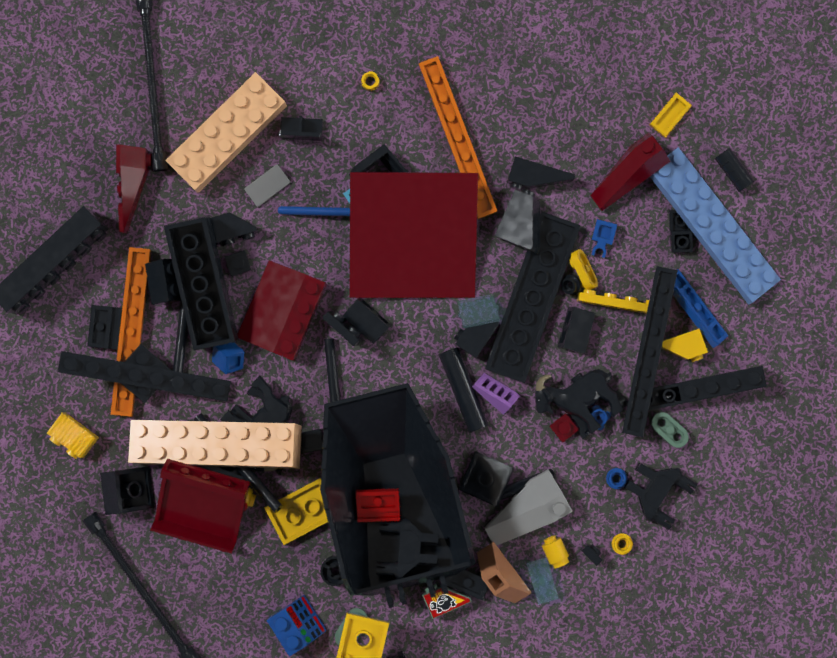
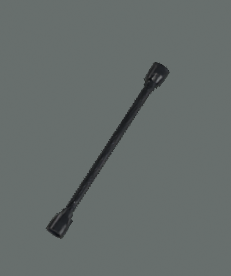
(158, 156)
(96, 526)

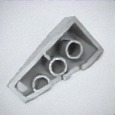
(532, 508)

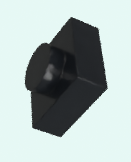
(238, 263)
(592, 553)

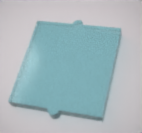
(478, 311)

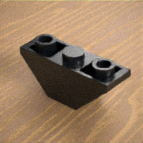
(230, 227)

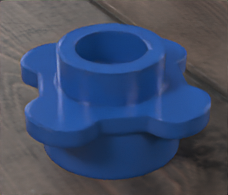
(604, 416)

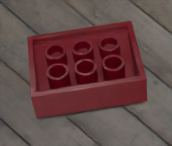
(281, 310)

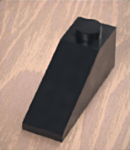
(532, 175)

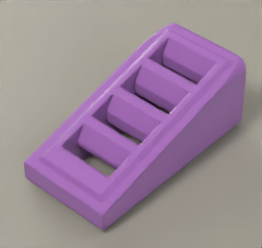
(502, 402)

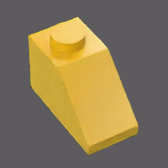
(686, 346)

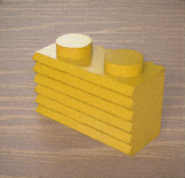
(72, 435)

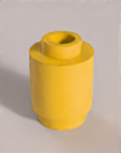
(555, 551)

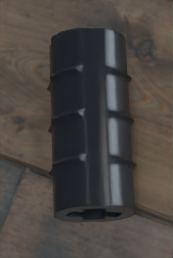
(734, 169)

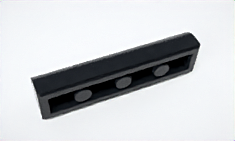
(463, 390)

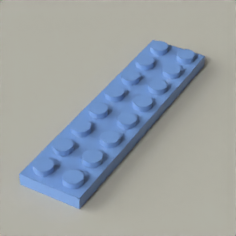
(714, 227)

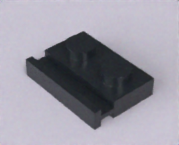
(104, 327)

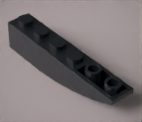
(708, 387)

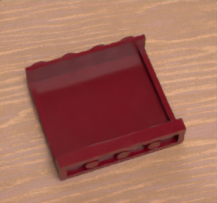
(200, 506)

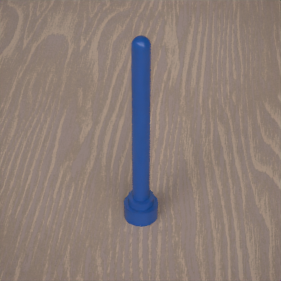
(322, 211)

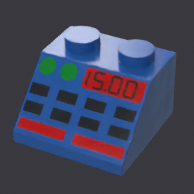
(296, 625)

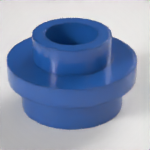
(623, 478)

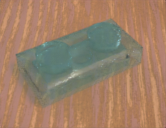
(542, 580)

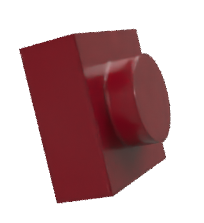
(563, 427)

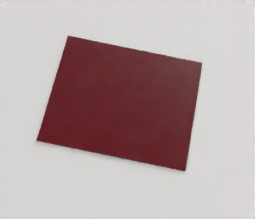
(413, 234)

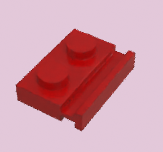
(378, 505)

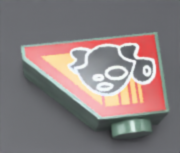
(444, 603)

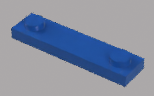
(698, 311)

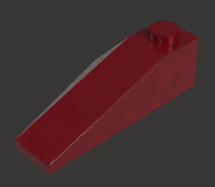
(634, 167)
(133, 168)

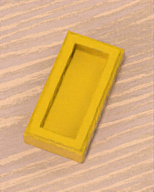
(670, 115)

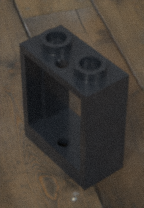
(381, 154)

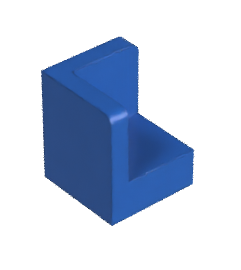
(228, 357)

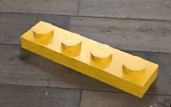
(612, 301)

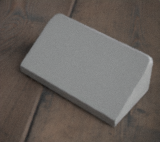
(267, 185)

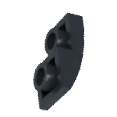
(680, 233)

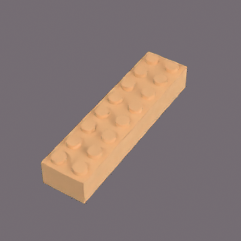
(215, 443)

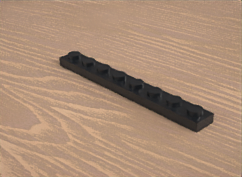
(649, 351)
(143, 376)

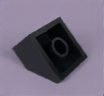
(127, 490)

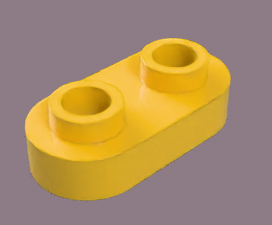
(584, 270)

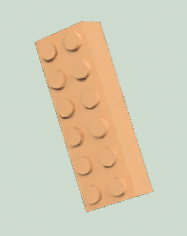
(226, 132)

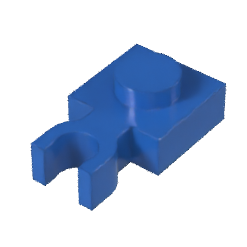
(603, 233)

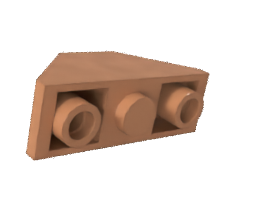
(500, 575)

